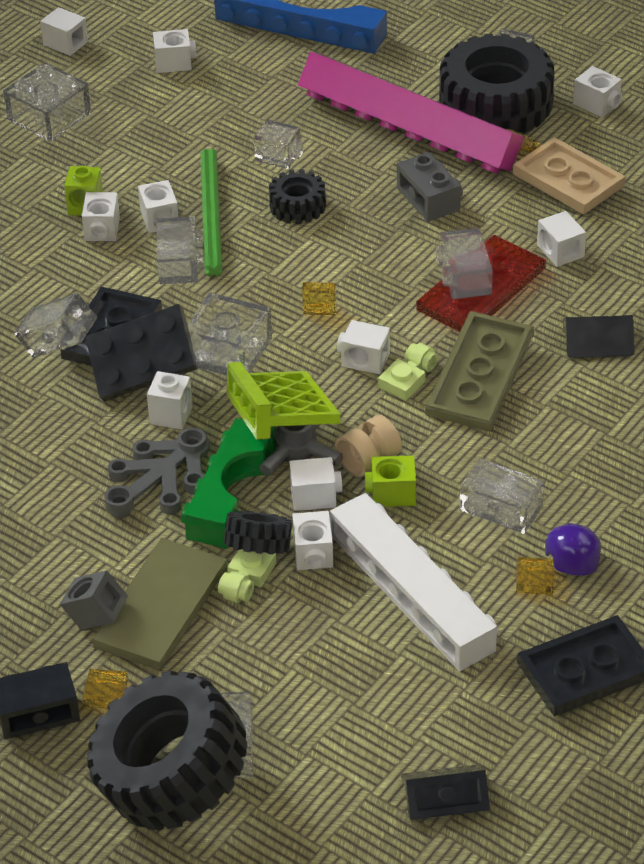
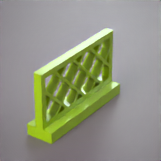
(277, 399)

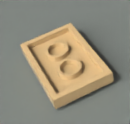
(569, 175)

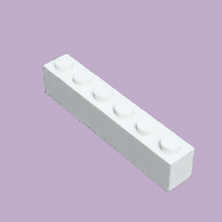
(414, 582)

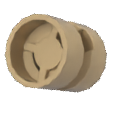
(372, 439)

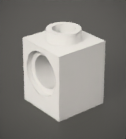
(173, 50)
(597, 91)
(157, 202)
(100, 216)
(561, 238)
(364, 346)
(169, 400)
(312, 540)

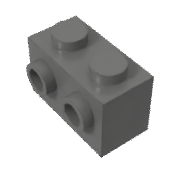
(429, 186)

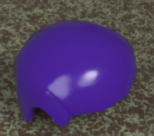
(574, 549)

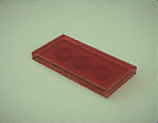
(511, 272)

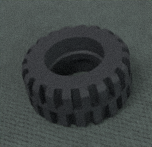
(499, 81)
(188, 777)

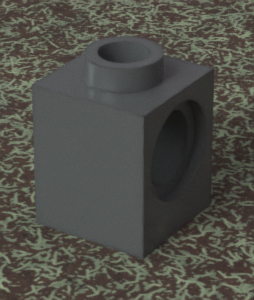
(94, 600)

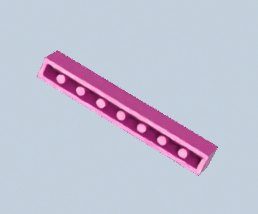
(410, 111)

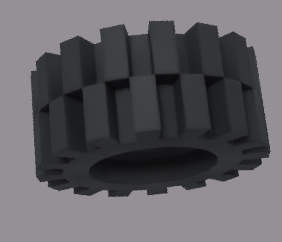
(297, 196)
(258, 532)

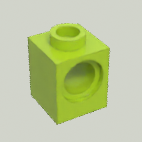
(78, 182)
(392, 481)

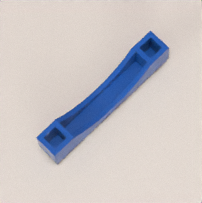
(350, 27)

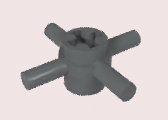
(297, 443)

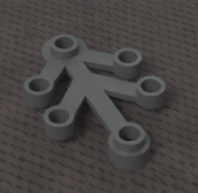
(189, 446)

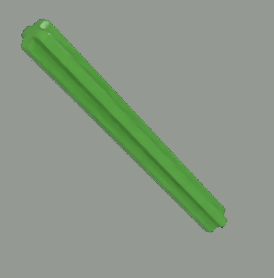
(211, 212)

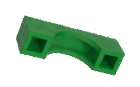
(236, 459)

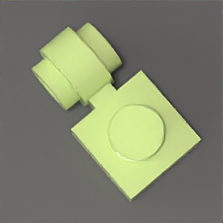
(405, 378)
(244, 573)

